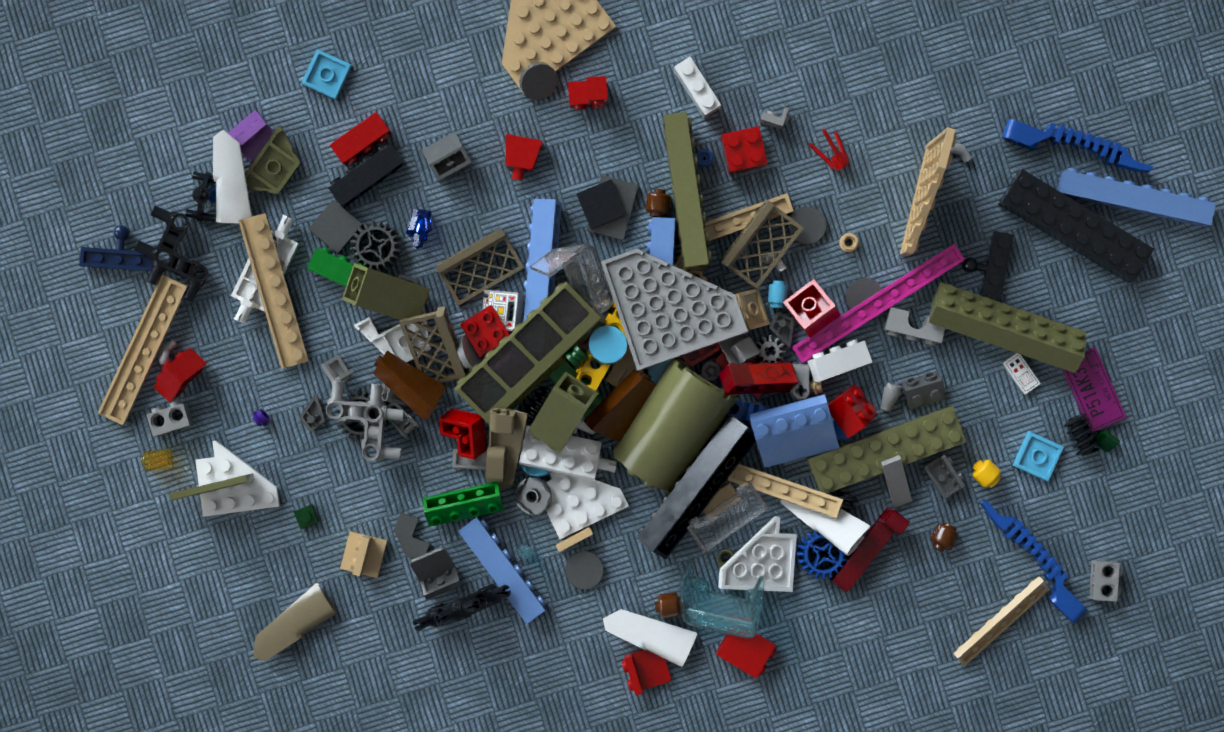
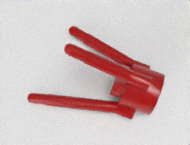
(840, 159)

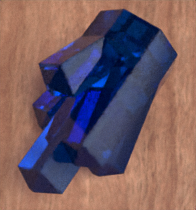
(419, 226)

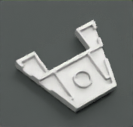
(392, 339)

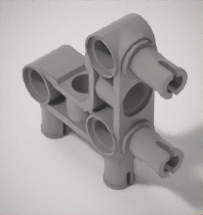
(373, 426)

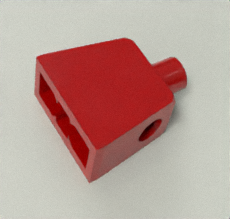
(521, 154)

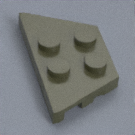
(273, 164)

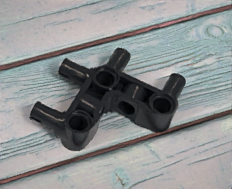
(169, 244)
(462, 607)

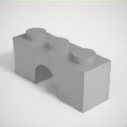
(897, 323)

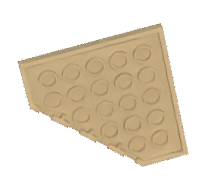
(551, 32)
(930, 179)

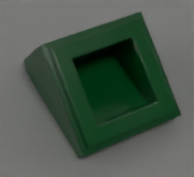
(1106, 440)

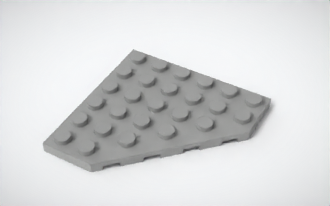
(668, 308)

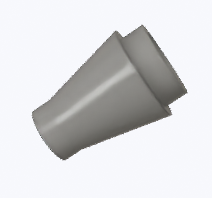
(890, 395)

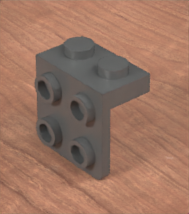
(436, 572)

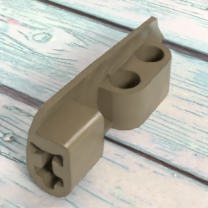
(504, 446)
(291, 625)

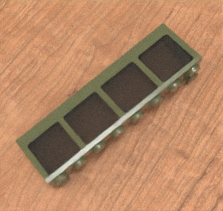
(530, 351)

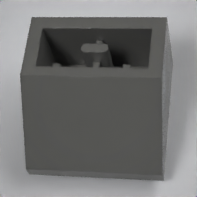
(447, 157)

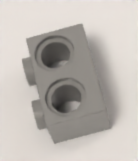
(170, 422)
(1099, 580)

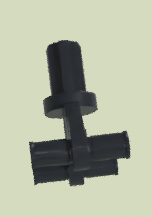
(201, 196)

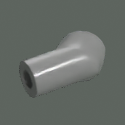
(961, 151)
(165, 350)

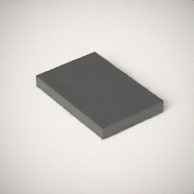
(617, 227)

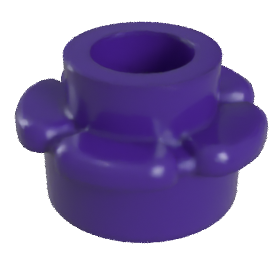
(261, 418)

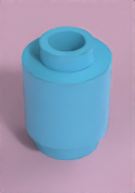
(777, 294)

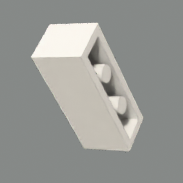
(697, 87)
(839, 360)

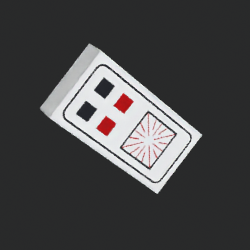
(1021, 373)

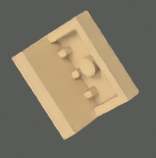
(752, 304)
(363, 554)

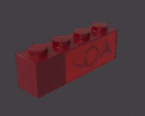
(758, 378)

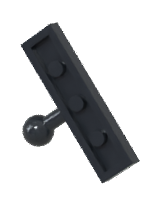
(996, 265)

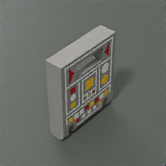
(501, 301)

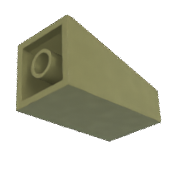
(384, 293)
(562, 412)

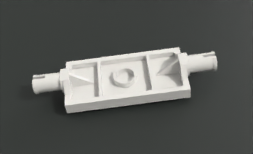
(246, 287)
(577, 458)

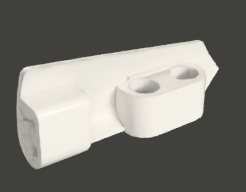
(230, 180)
(844, 532)
(651, 635)

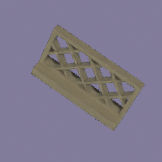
(748, 233)
(472, 251)
(449, 340)

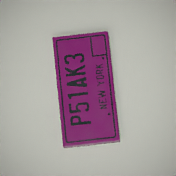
(1094, 392)

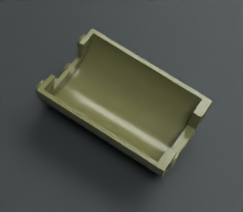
(673, 426)

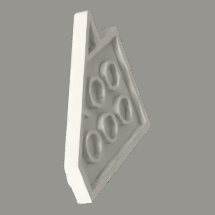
(238, 498)
(581, 502)
(765, 555)

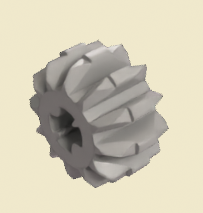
(777, 351)

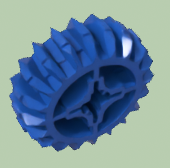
(817, 561)

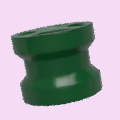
(577, 356)

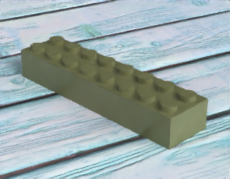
(685, 191)
(1008, 327)
(863, 456)

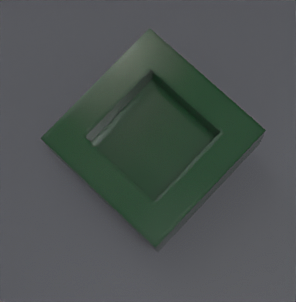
(306, 516)

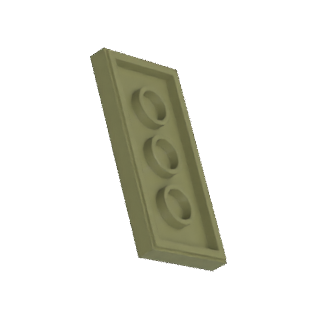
(212, 487)

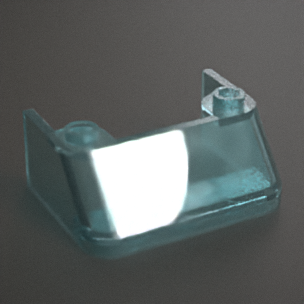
(718, 610)

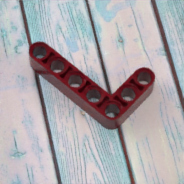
(874, 540)

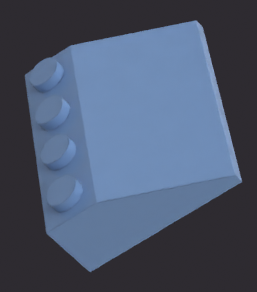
(794, 431)

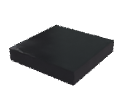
(601, 204)

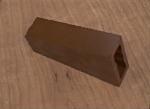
(409, 384)
(621, 406)

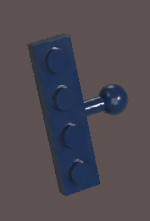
(115, 258)

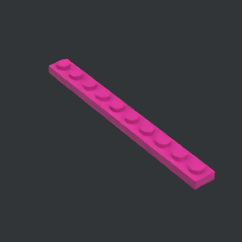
(879, 302)

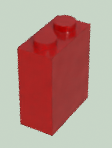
(747, 653)

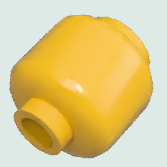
(986, 473)

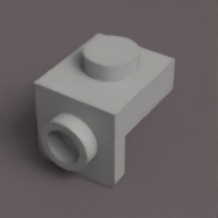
(336, 369)

